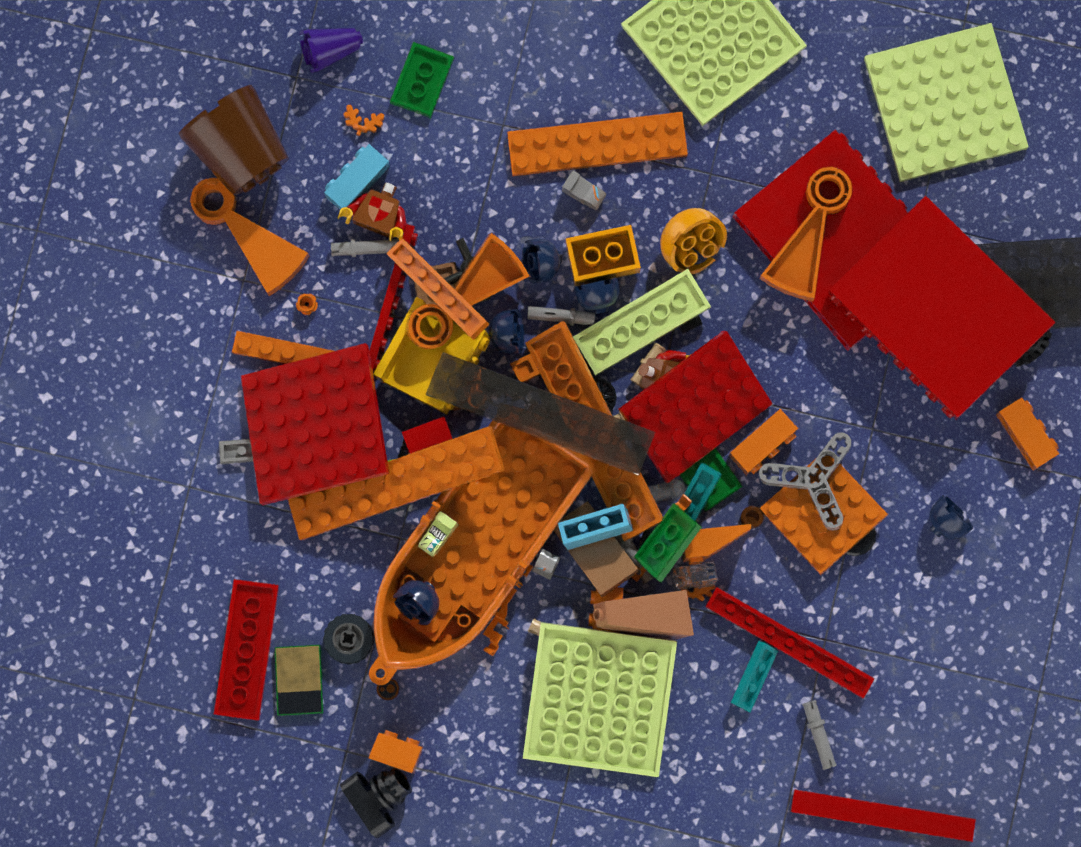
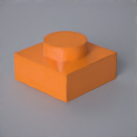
(525, 368)

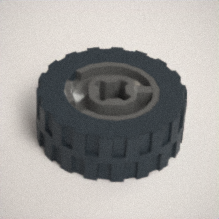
(348, 639)

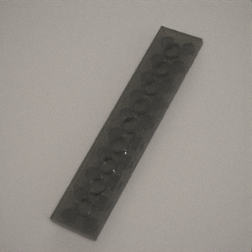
(540, 413)

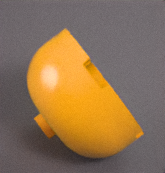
(692, 229)

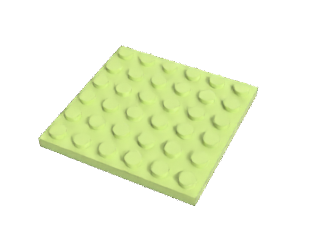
(713, 48)
(945, 102)
(599, 699)

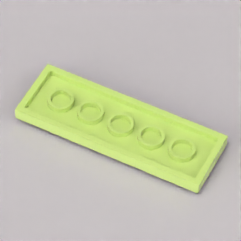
(641, 322)

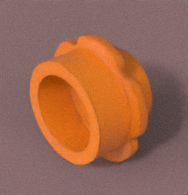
(306, 310)

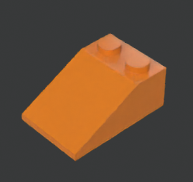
(711, 541)

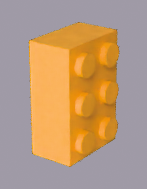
(602, 255)

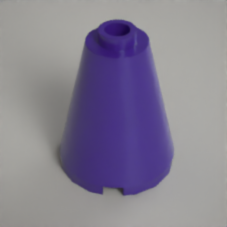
(328, 46)

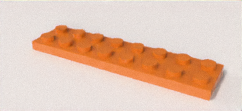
(597, 144)

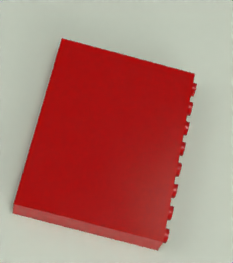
(848, 235)
(940, 308)

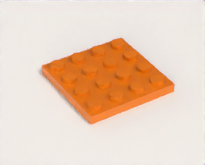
(799, 522)

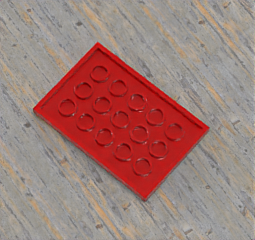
(697, 405)

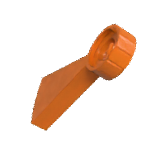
(269, 255)
(797, 264)
(488, 273)

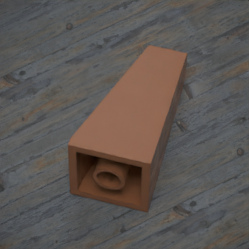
(650, 615)

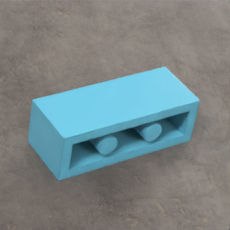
(356, 177)
(595, 526)

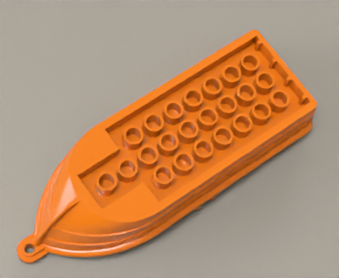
(497, 537)

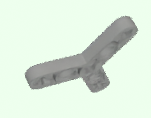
(803, 480)

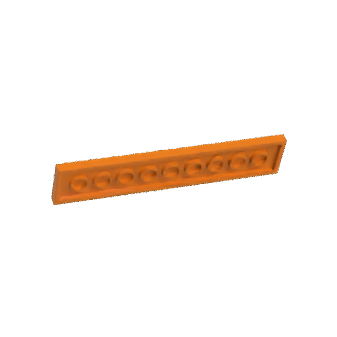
(570, 378)
(408, 481)

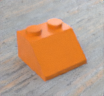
(396, 752)

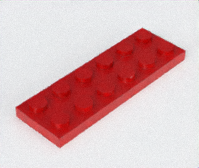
(246, 650)

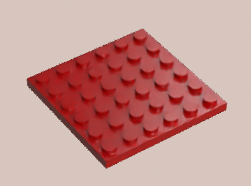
(314, 424)

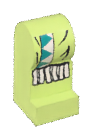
(437, 534)

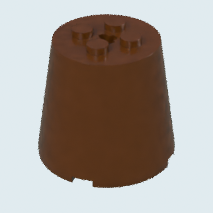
(237, 141)

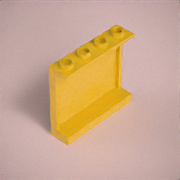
(412, 368)

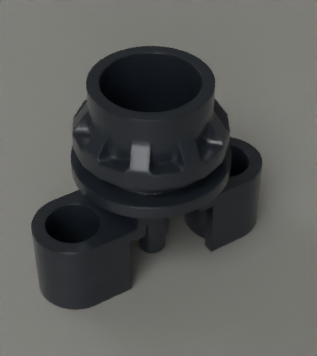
(369, 801)

